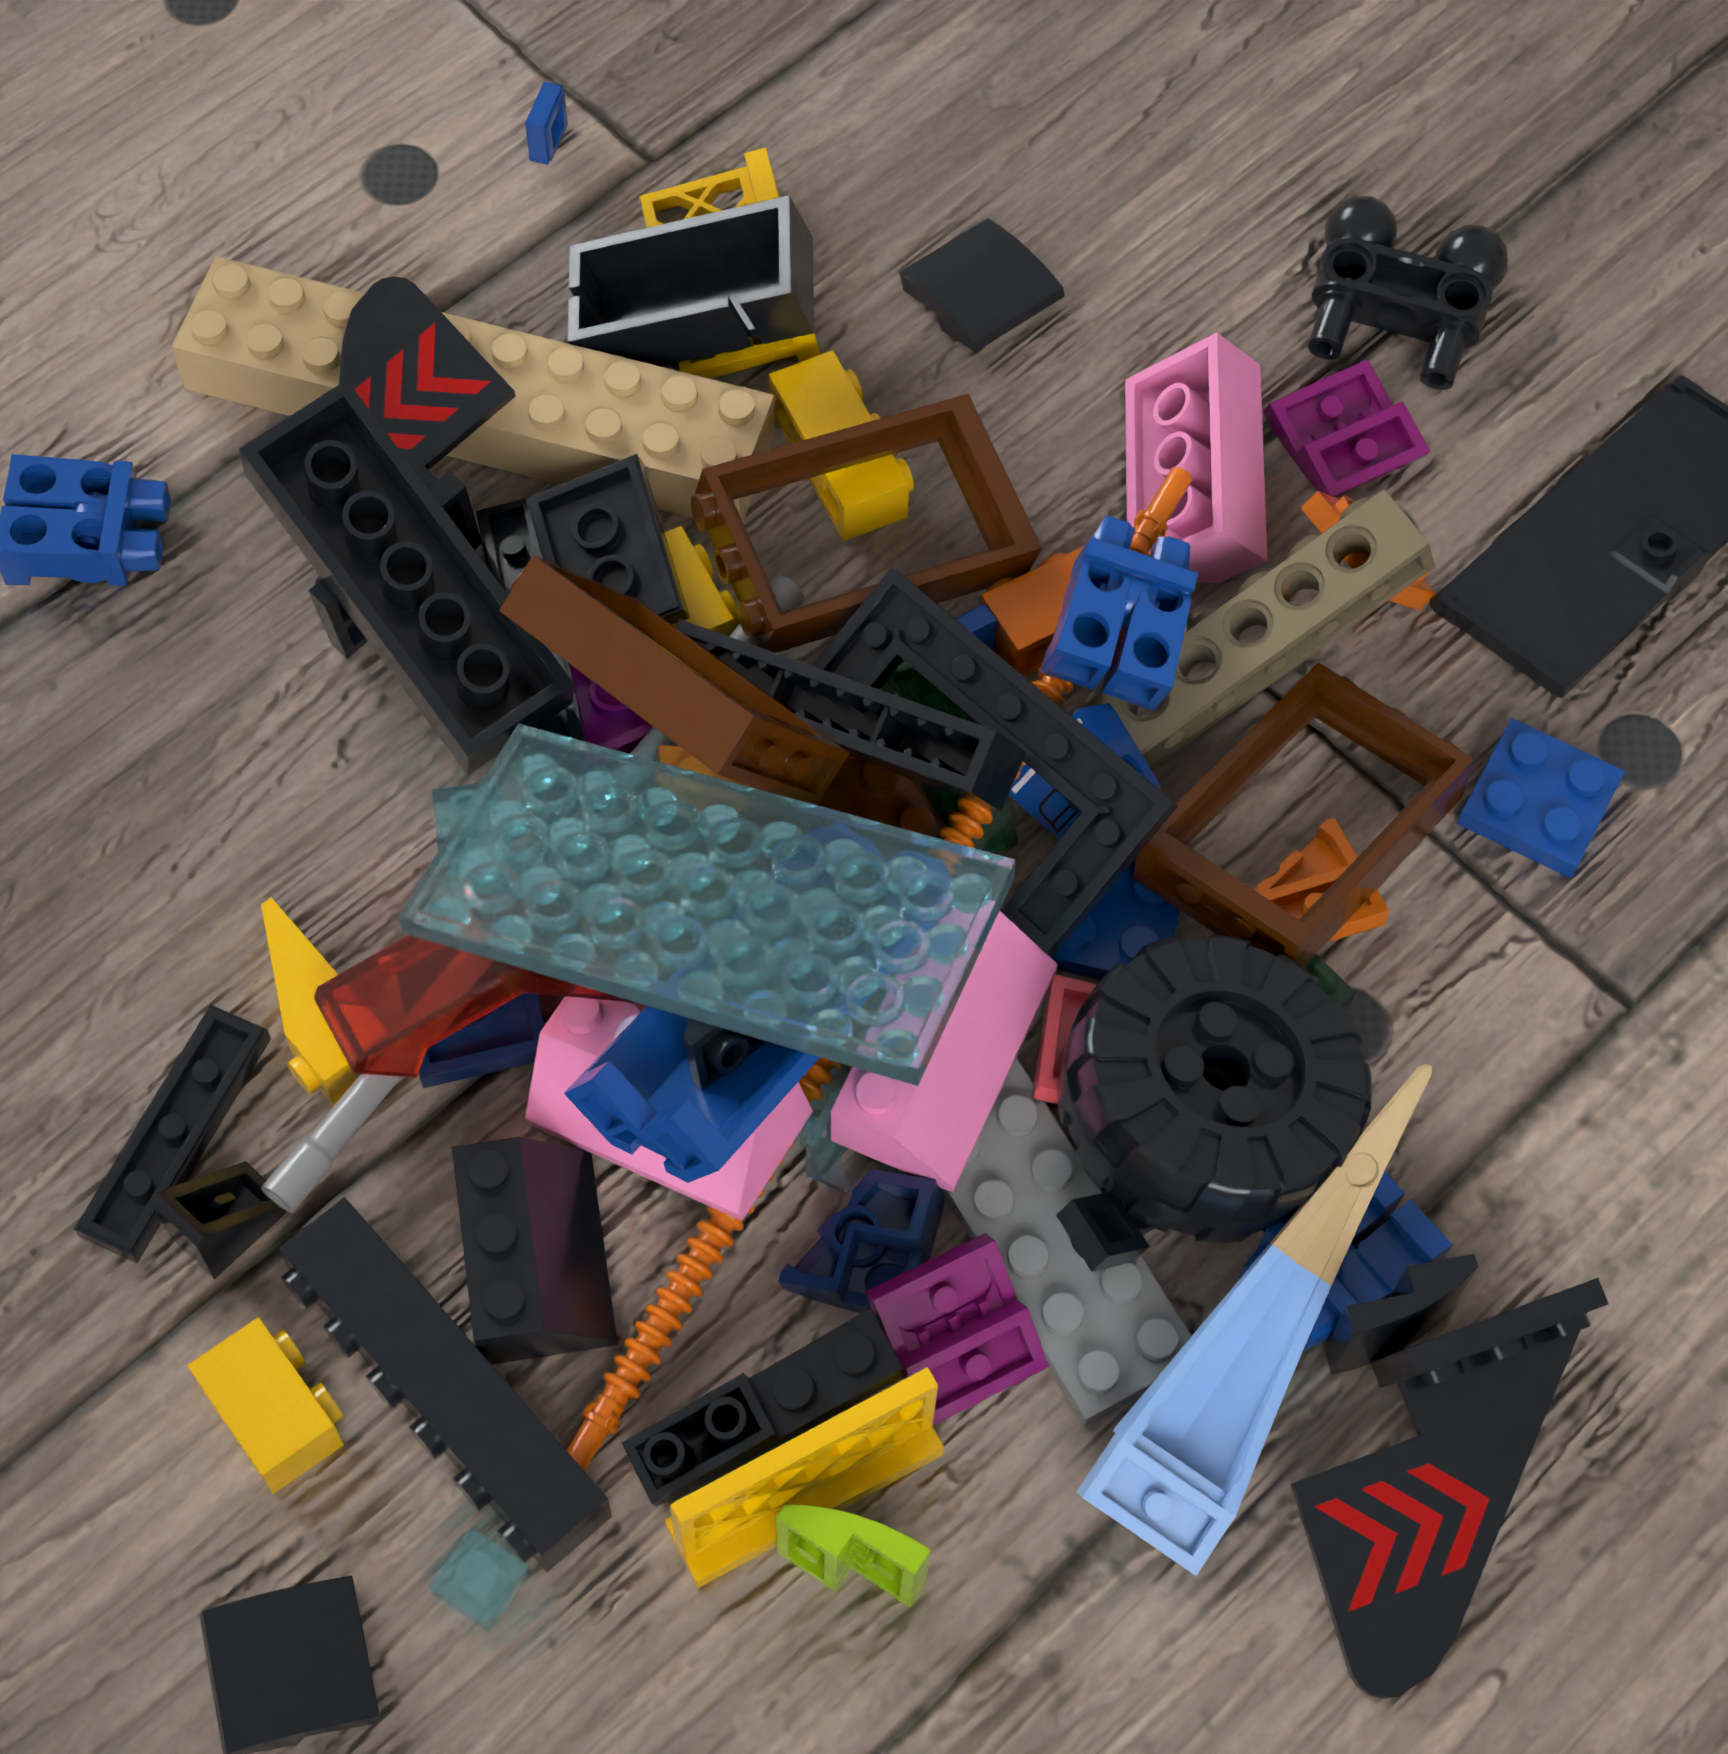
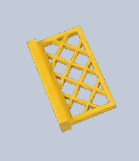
(697, 196)
(821, 1468)

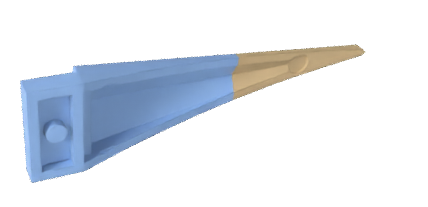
(1202, 1423)

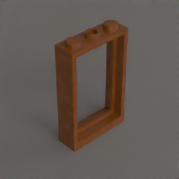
(975, 467)
(673, 683)
(1237, 910)

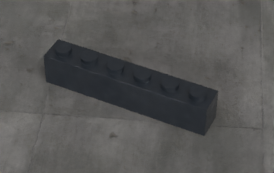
(445, 1384)

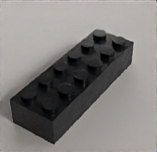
(405, 575)

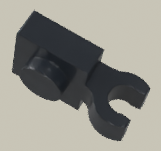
(1103, 1231)

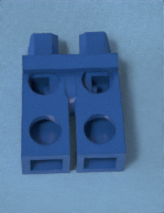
(79, 520)
(1130, 592)
(1379, 1260)

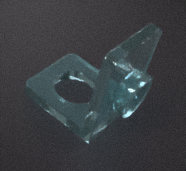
(824, 1154)

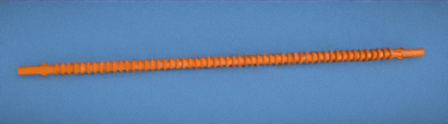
(604, 1414)

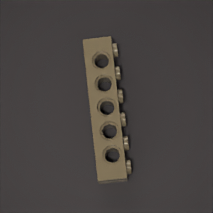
(1293, 632)

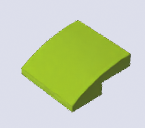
(834, 1542)

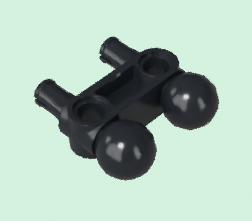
(1404, 289)

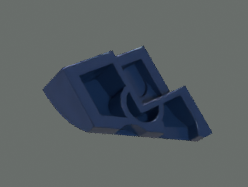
(870, 1241)

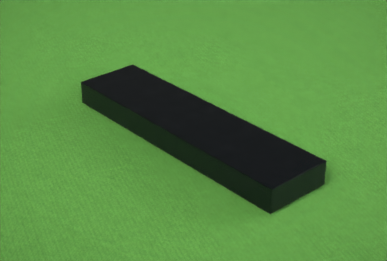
(173, 1132)

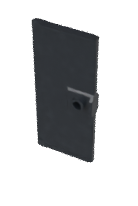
(1603, 543)

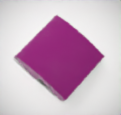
(1346, 430)
(961, 1324)

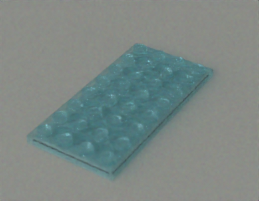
(713, 901)

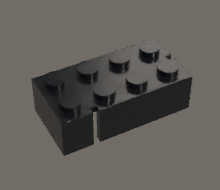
(694, 285)

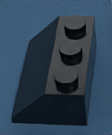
(532, 1249)

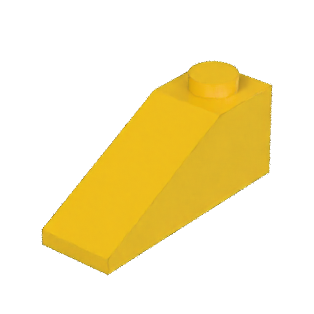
(297, 974)

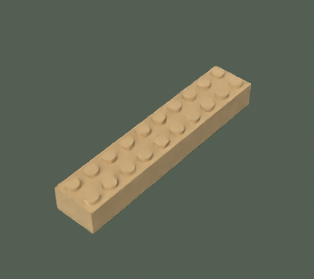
(575, 409)

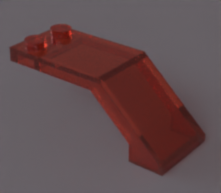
(418, 995)

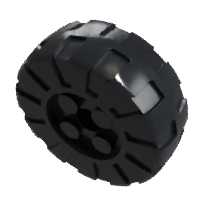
(1212, 1086)

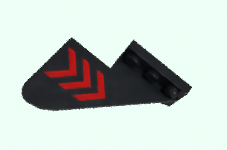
(427, 396)
(1415, 1522)

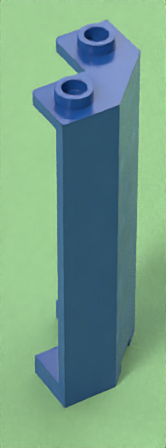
(646, 1095)

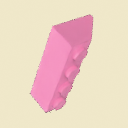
(1205, 417)
(575, 1039)
(937, 1124)

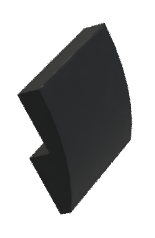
(982, 284)
(1391, 1324)
(288, 1666)

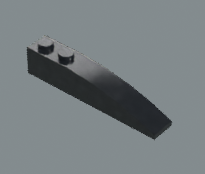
(878, 724)

